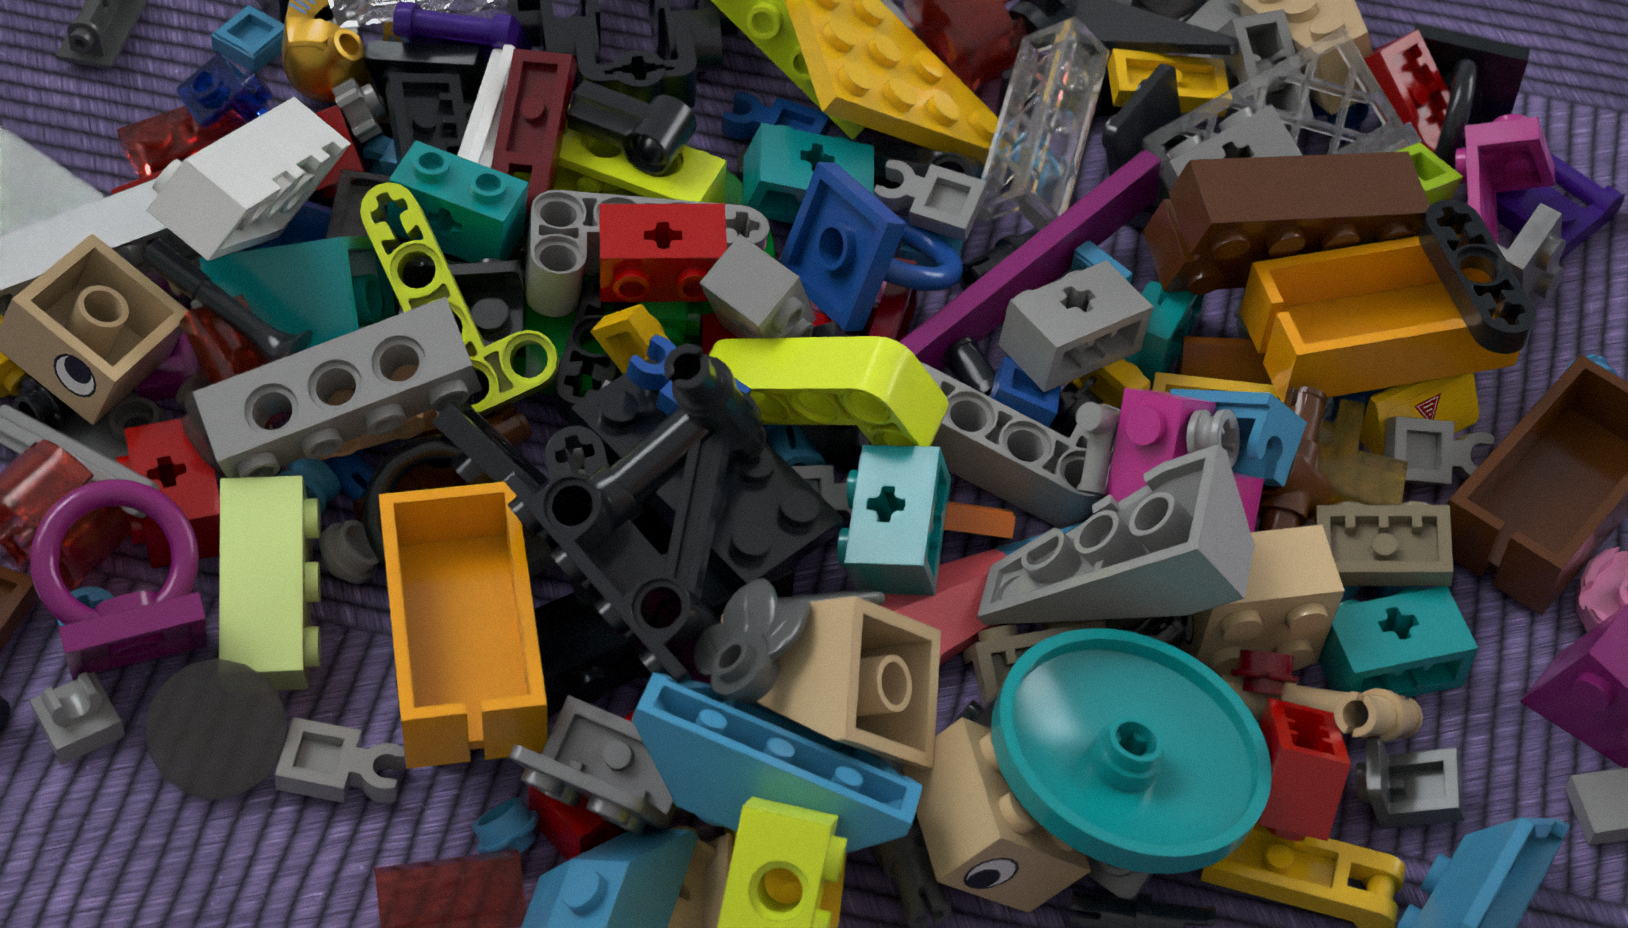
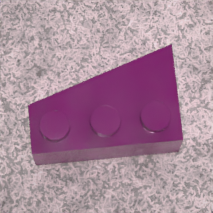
(1588, 689)

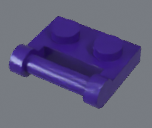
(457, 29)
(1578, 224)

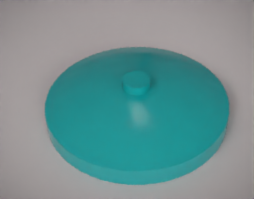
(1131, 751)

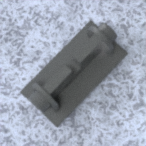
(100, 32)

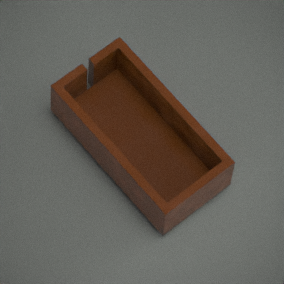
(1278, 207)
(1548, 489)

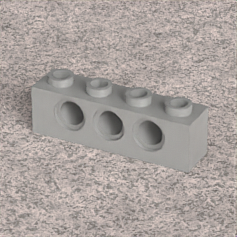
(303, 382)

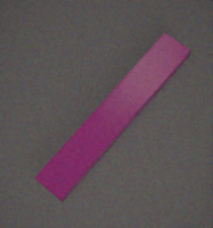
(1039, 259)

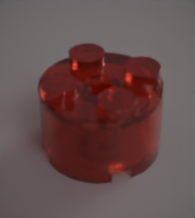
(968, 36)
(27, 493)

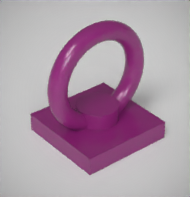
(131, 625)

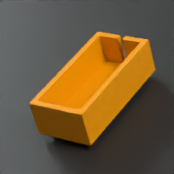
(1360, 320)
(462, 624)

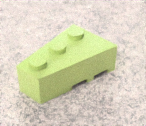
(269, 578)

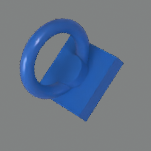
(847, 246)

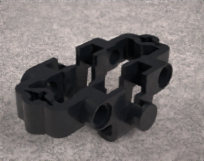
(683, 43)

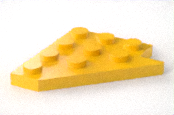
(886, 78)

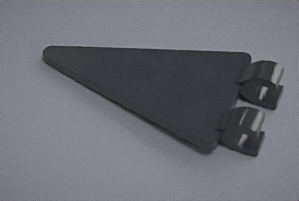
(1127, 27)

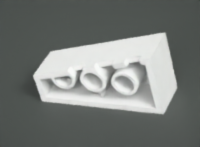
(247, 181)

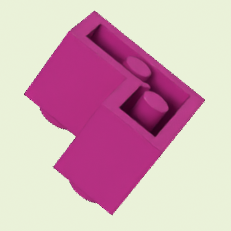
(1155, 431)

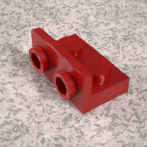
(1412, 84)

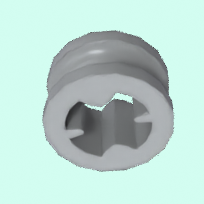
(1206, 431)

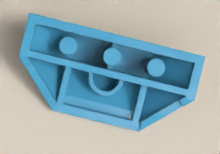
(726, 752)
(1489, 876)
(616, 884)

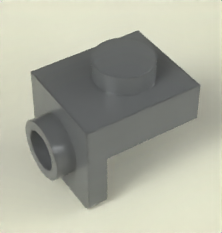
(1411, 785)

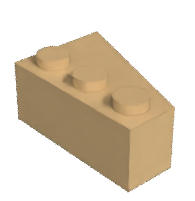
(1311, 22)

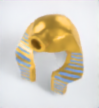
(321, 53)

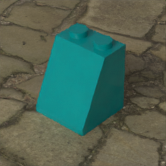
(310, 285)

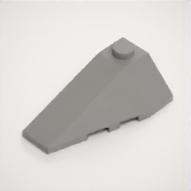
(1152, 554)

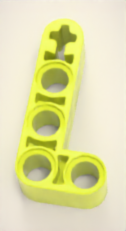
(492, 360)
(839, 383)

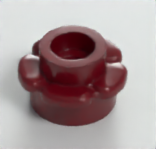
(1265, 671)

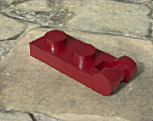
(534, 117)

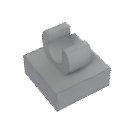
(77, 717)

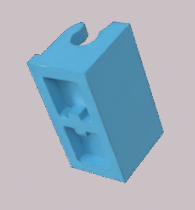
(1267, 432)

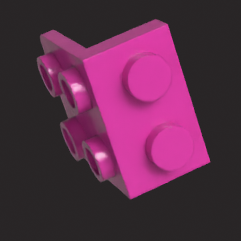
(1503, 158)

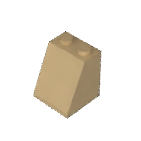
(863, 680)

